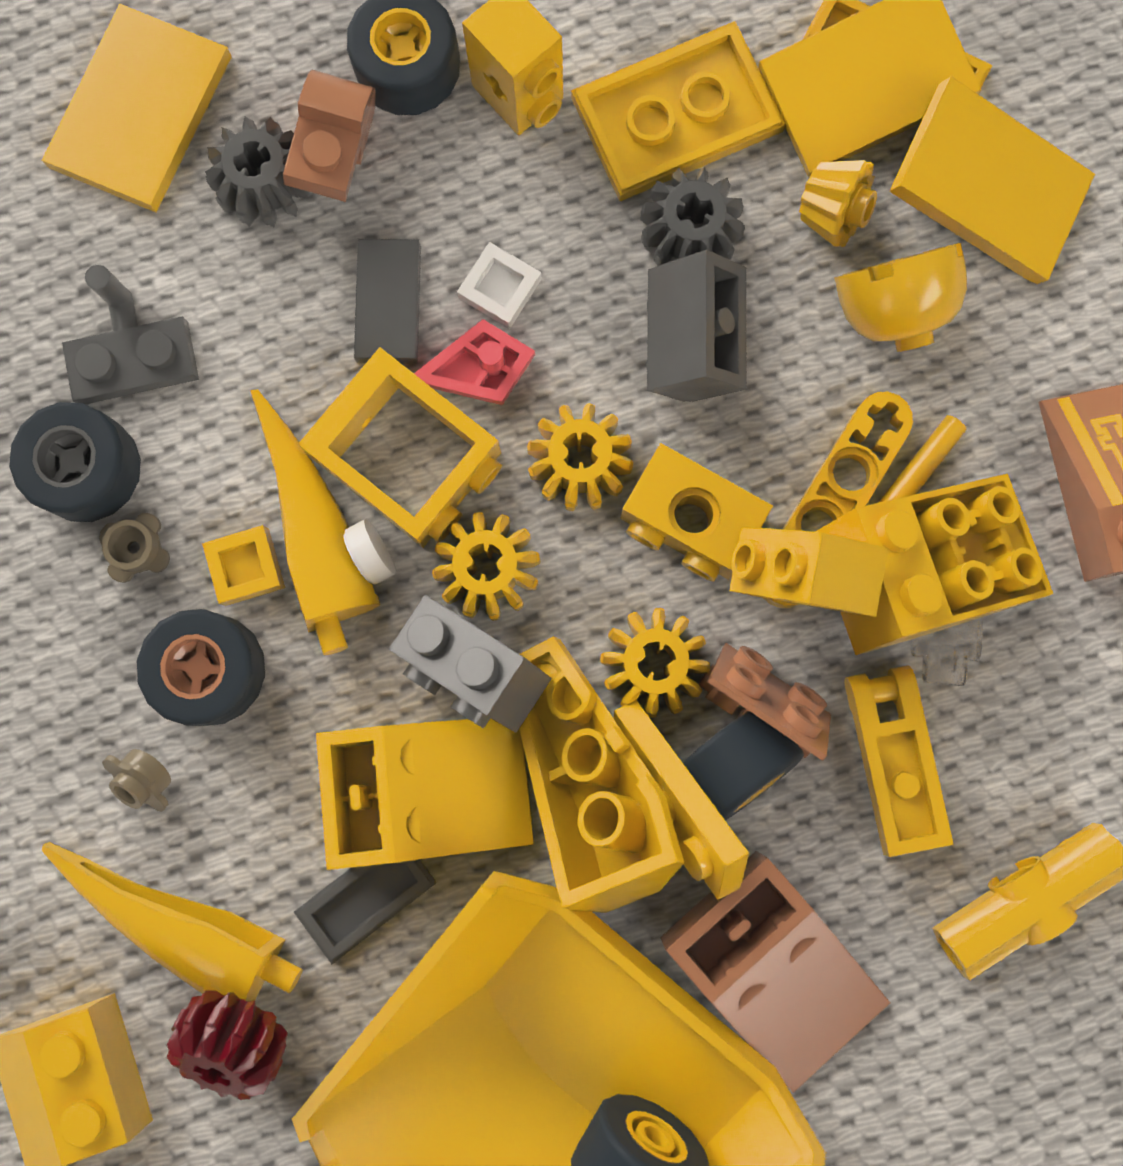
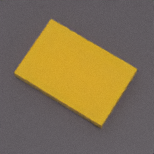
(864, 78)
(137, 107)
(677, 110)
(992, 181)

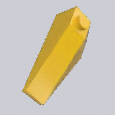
(593, 794)

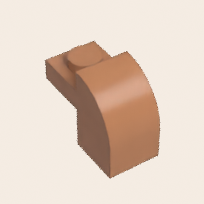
(329, 134)

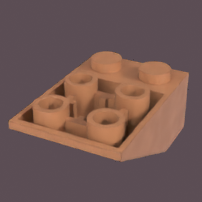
(775, 972)

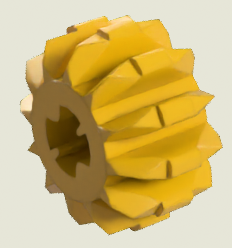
(604, 457)
(464, 566)
(635, 654)

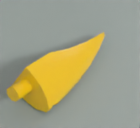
(314, 532)
(188, 938)

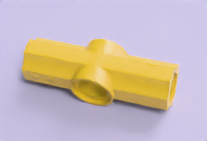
(1032, 902)

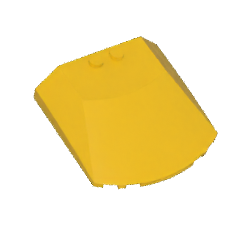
(521, 1036)

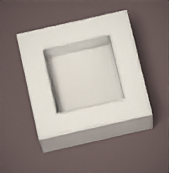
(499, 285)

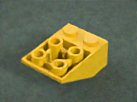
(947, 561)
(421, 791)

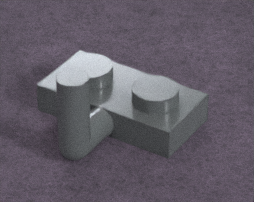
(131, 355)

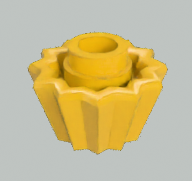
(839, 199)

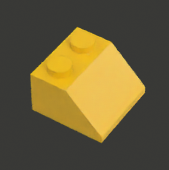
(72, 1084)

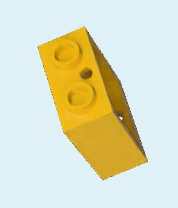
(356, 409)

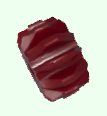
(227, 1045)

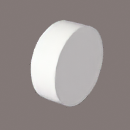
(369, 552)

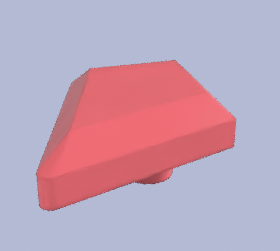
(479, 364)

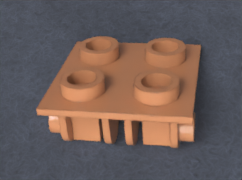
(746, 680)

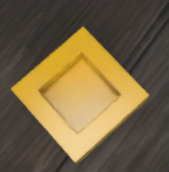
(243, 565)

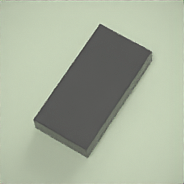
(387, 299)
(361, 904)

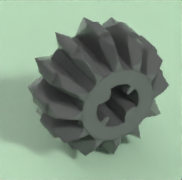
(236, 174)
(704, 204)

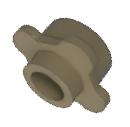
(117, 540)
(138, 779)

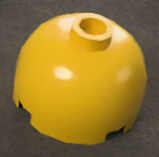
(905, 296)

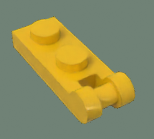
(899, 763)

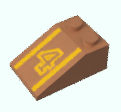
(1088, 461)

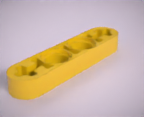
(824, 492)

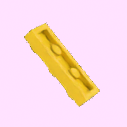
(705, 839)

